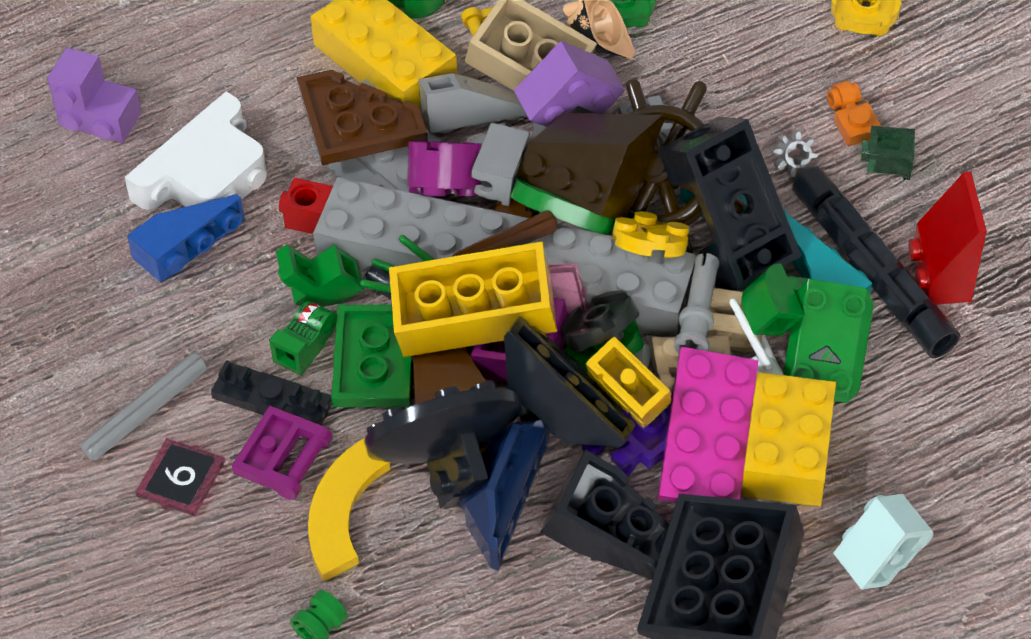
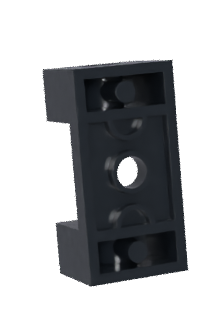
(720, 165)

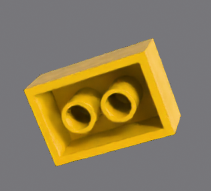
(788, 439)

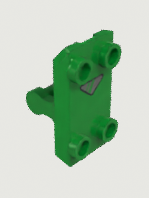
(831, 336)

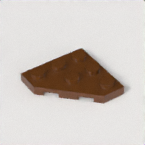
(356, 119)

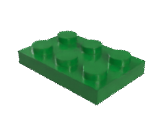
(368, 359)

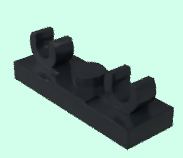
(259, 390)

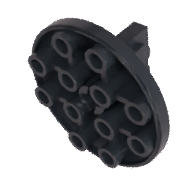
(445, 436)

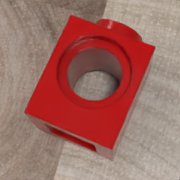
(303, 204)

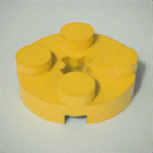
(866, 20)
(646, 234)

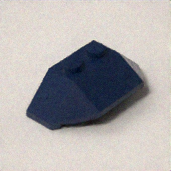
(498, 502)

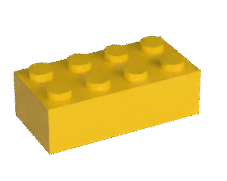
(380, 45)
(470, 298)

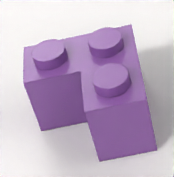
(568, 80)
(88, 101)

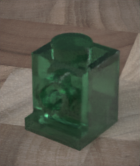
(889, 151)

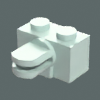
(882, 541)

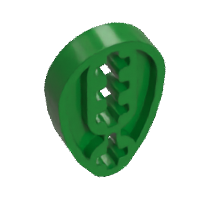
(560, 208)

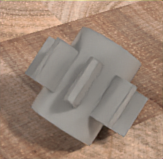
(791, 143)

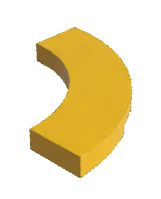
(333, 506)

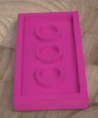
(708, 425)

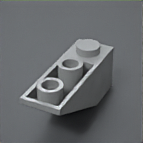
(461, 101)

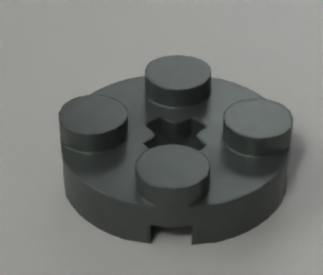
(601, 322)

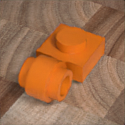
(851, 119)

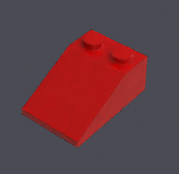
(950, 244)

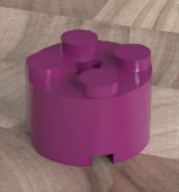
(442, 168)

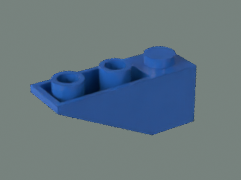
(180, 235)

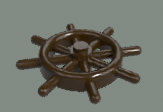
(655, 174)

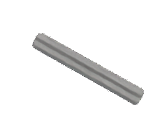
(143, 406)

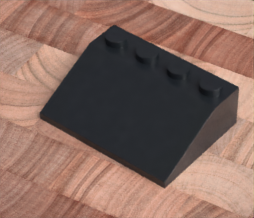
(723, 570)

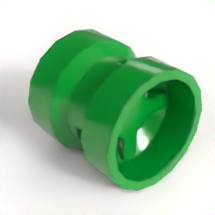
(319, 618)

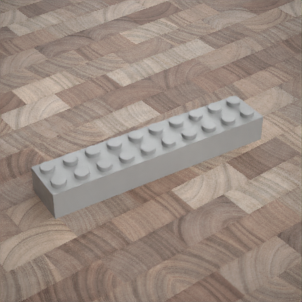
(370, 218)

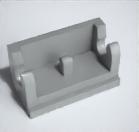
(500, 161)

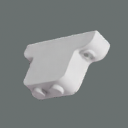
(201, 161)

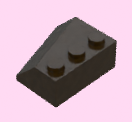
(593, 159)

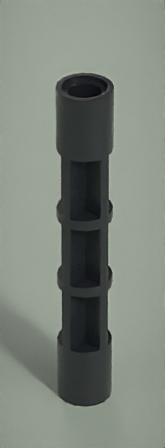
(877, 262)

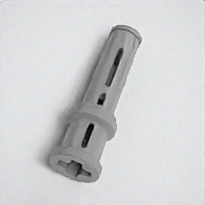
(696, 317)

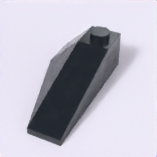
(607, 518)

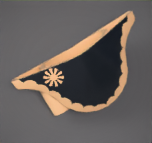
(602, 24)

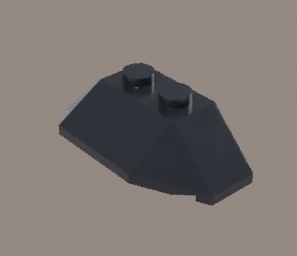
(561, 390)

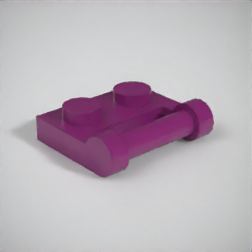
(270, 447)

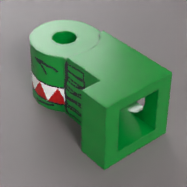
(303, 337)

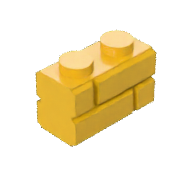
(628, 382)

